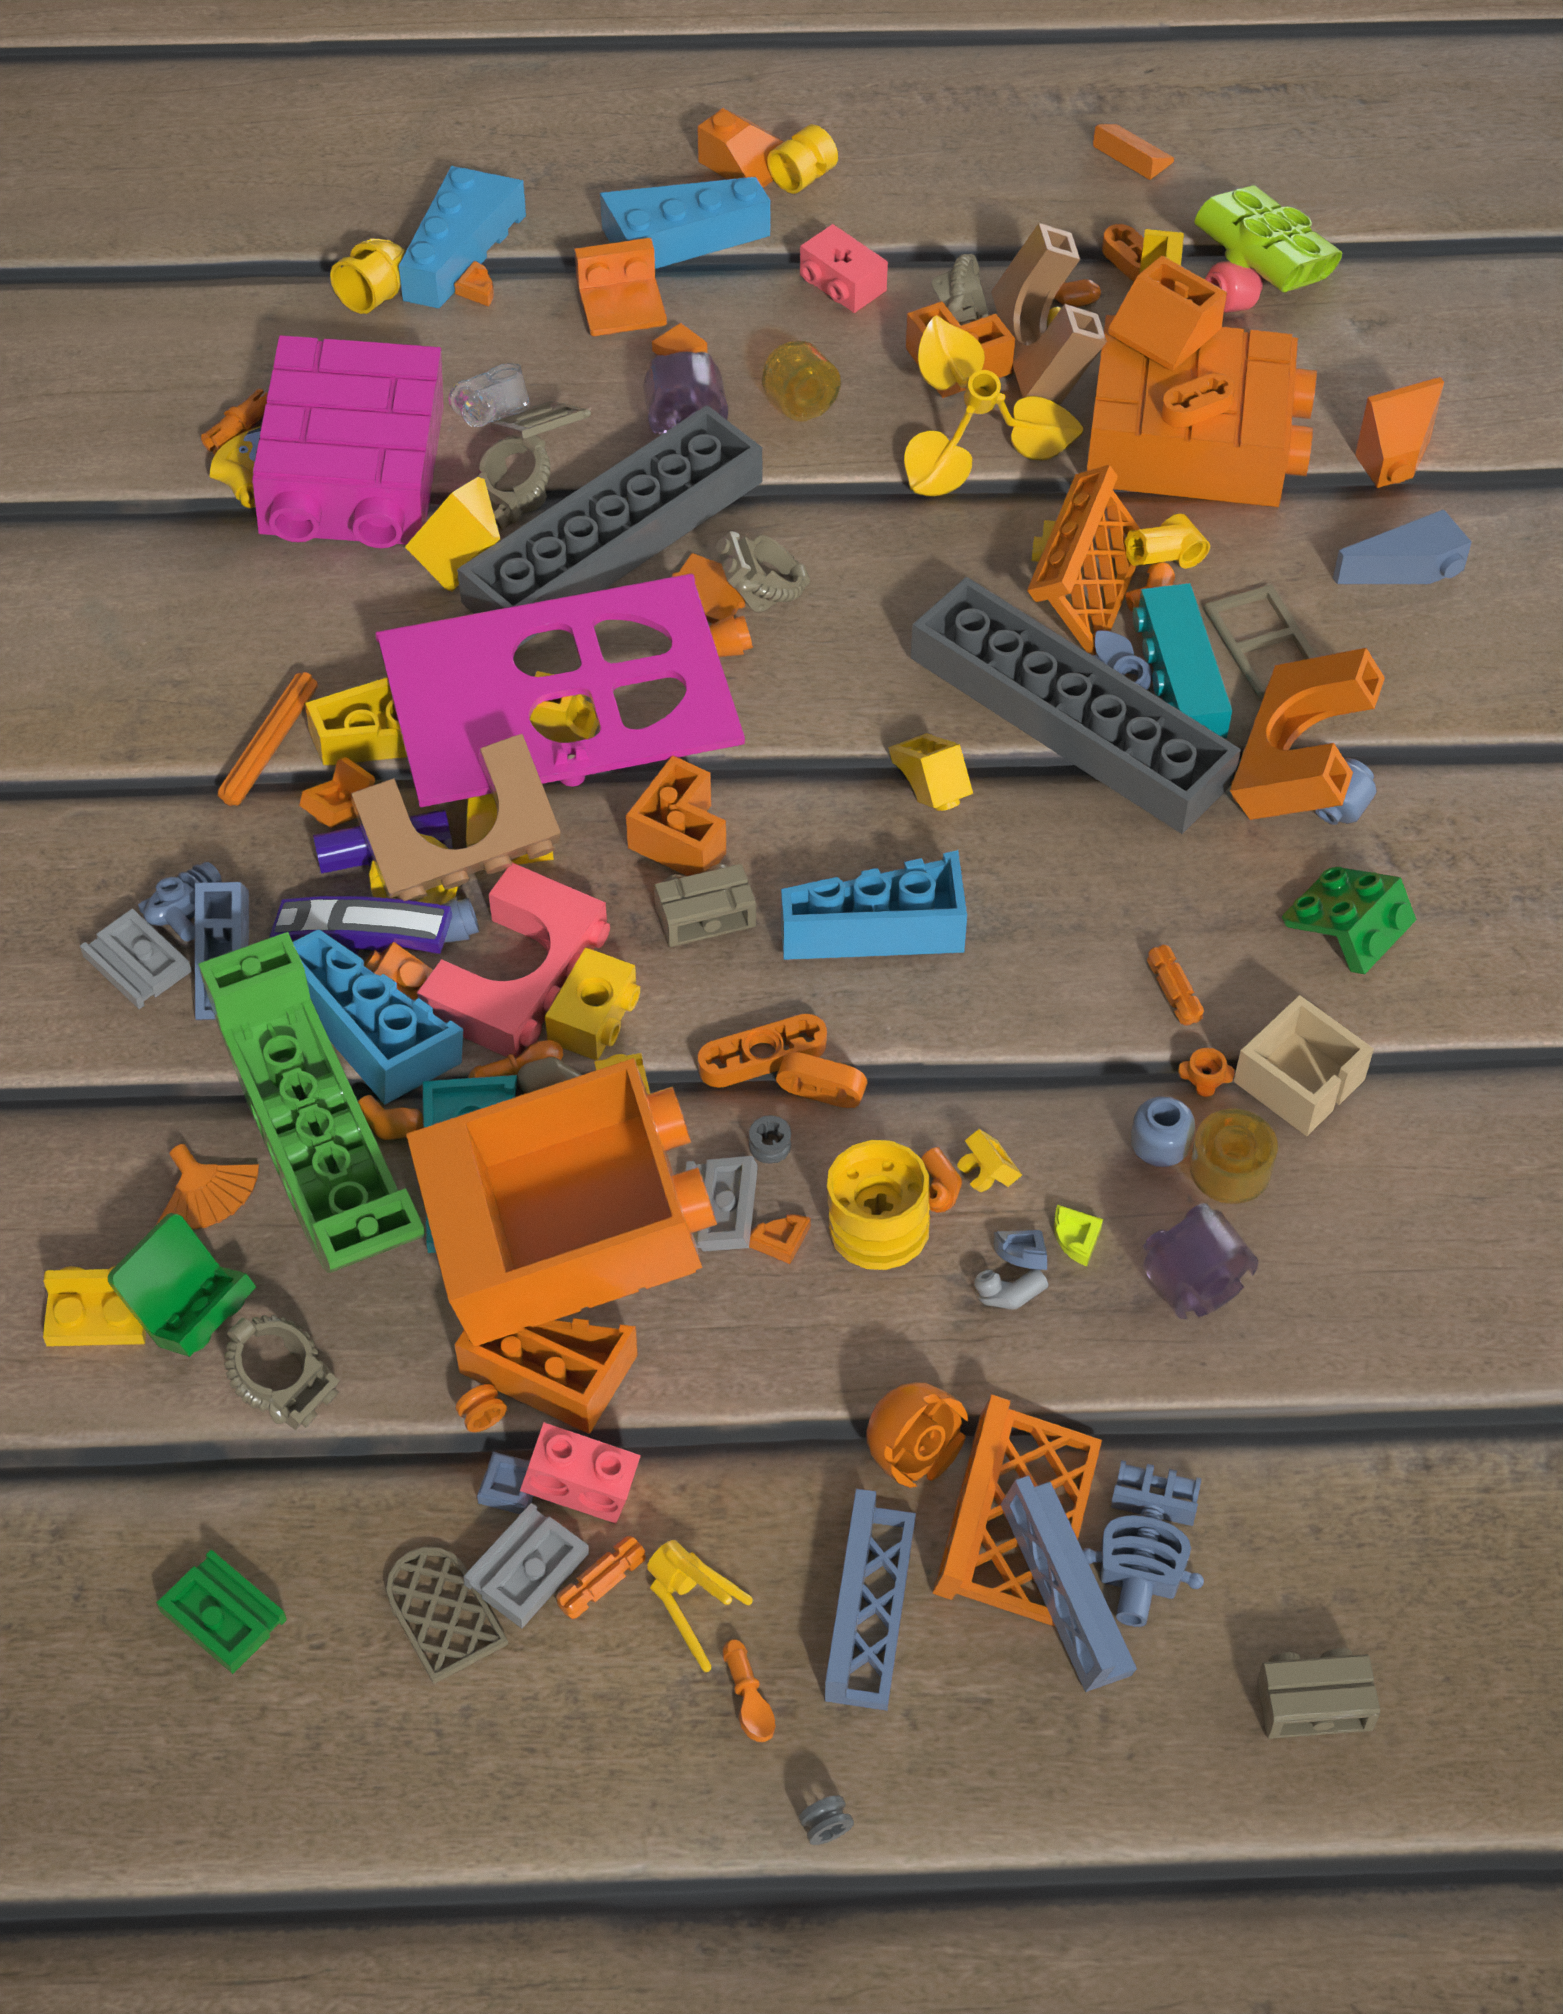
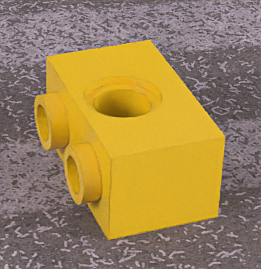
(593, 981)

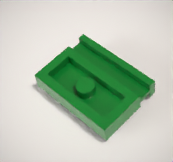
(221, 1611)

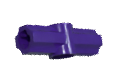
(349, 848)

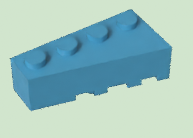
(688, 217)
(459, 228)
(878, 913)
(373, 1024)

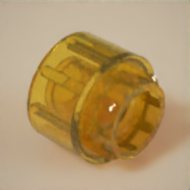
(803, 377)
(1233, 1156)

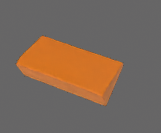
(1131, 150)

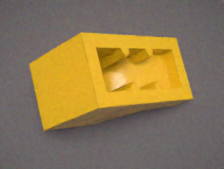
(934, 770)

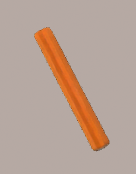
(267, 739)

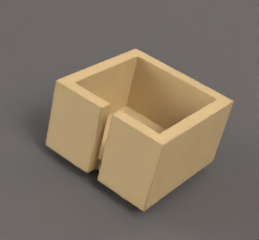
(1303, 1065)

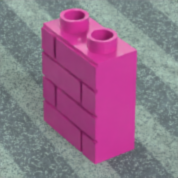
(348, 441)

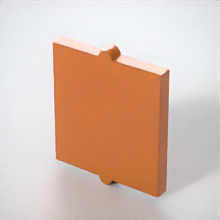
(715, 592)

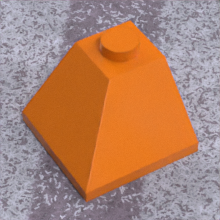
(735, 147)
(1397, 431)

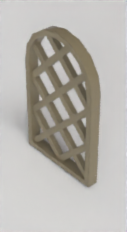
(419, 1646)

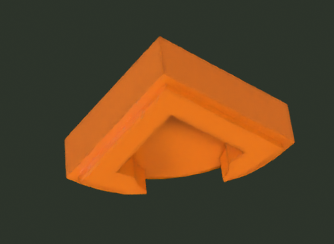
(475, 284)
(678, 340)
(780, 1237)

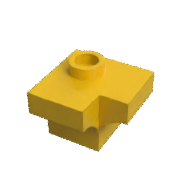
(564, 718)

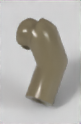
(544, 1073)

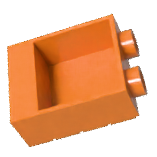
(1223, 458)
(559, 1200)

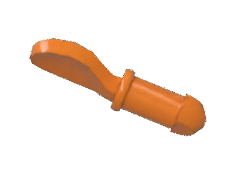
(511, 1065)
(755, 1713)

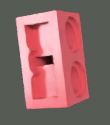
(580, 1473)

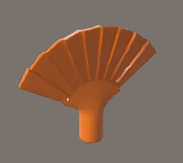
(208, 1191)

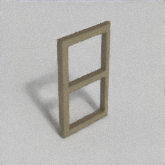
(540, 419)
(1237, 649)

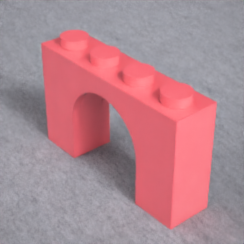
(511, 1013)

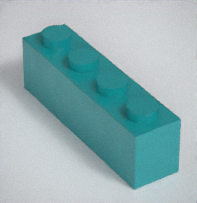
(1182, 655)

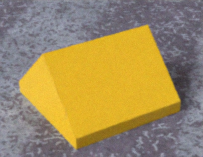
(456, 533)

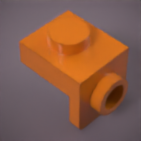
(332, 800)
(400, 967)

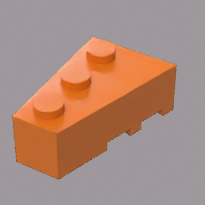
(555, 1367)

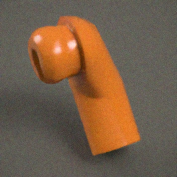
(1078, 293)
(1159, 575)
(390, 1123)
(945, 1182)

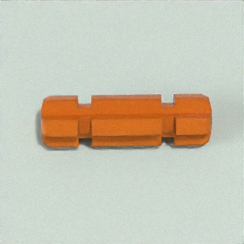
(1175, 985)
(601, 1577)

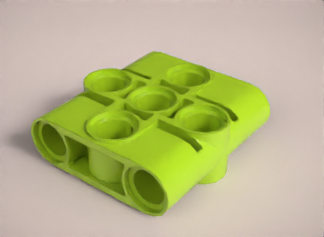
(1268, 238)

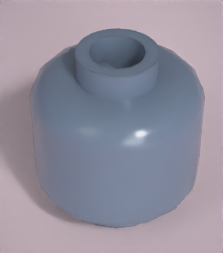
(1358, 796)
(1162, 1131)

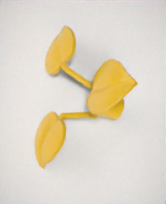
(955, 356)

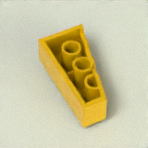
(356, 724)

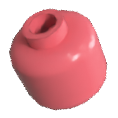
(1240, 283)

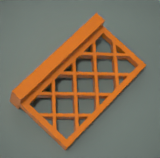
(1072, 546)
(977, 1494)

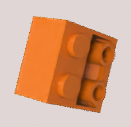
(1169, 313)

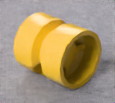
(802, 159)

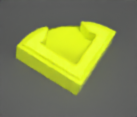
(1076, 1233)

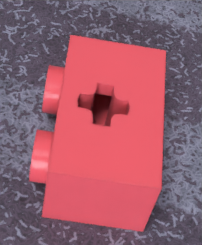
(843, 268)

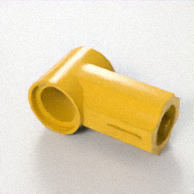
(1173, 540)

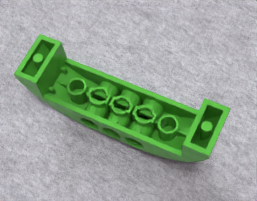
(306, 1106)

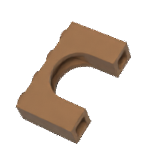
(1056, 357)
(413, 865)

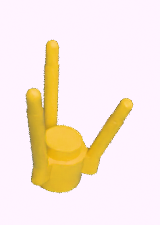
(680, 1572)

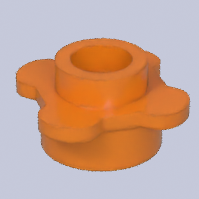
(1206, 1060)

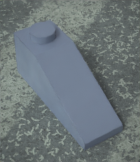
(1407, 554)
(219, 929)

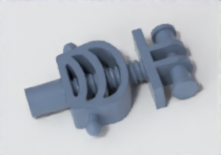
(1159, 1553)

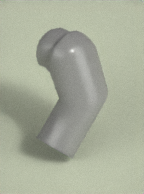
(1009, 1295)

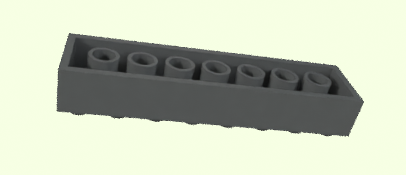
(618, 517)
(1075, 704)

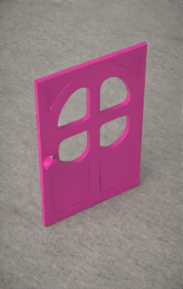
(463, 691)

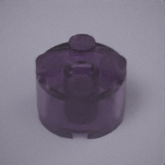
(680, 387)
(1198, 1262)

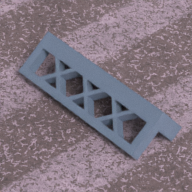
(1067, 1584)
(849, 1603)

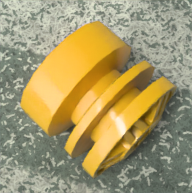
(878, 1204)

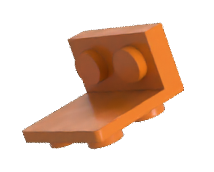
(619, 287)

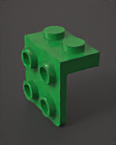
(1359, 908)
(178, 1287)

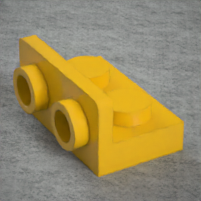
(87, 1310)

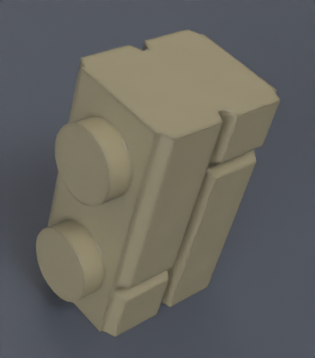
(705, 904)
(1318, 1694)

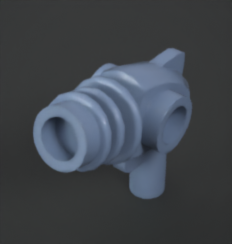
(175, 900)

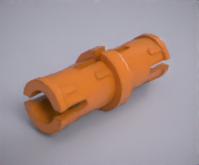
(236, 421)

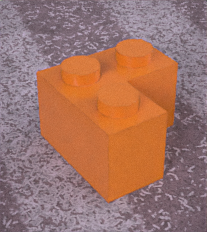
(989, 331)
(673, 820)

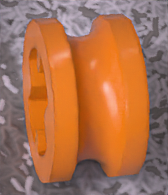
(481, 1408)

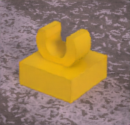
(991, 1159)

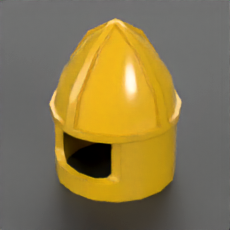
(368, 275)

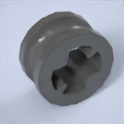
(770, 1153)
(826, 1820)

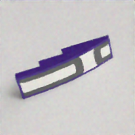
(366, 922)

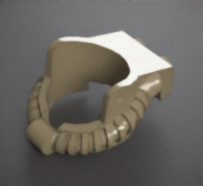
(962, 290)
(526, 496)
(744, 573)
(290, 1405)

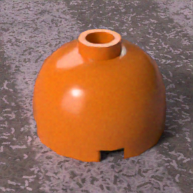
(916, 1432)

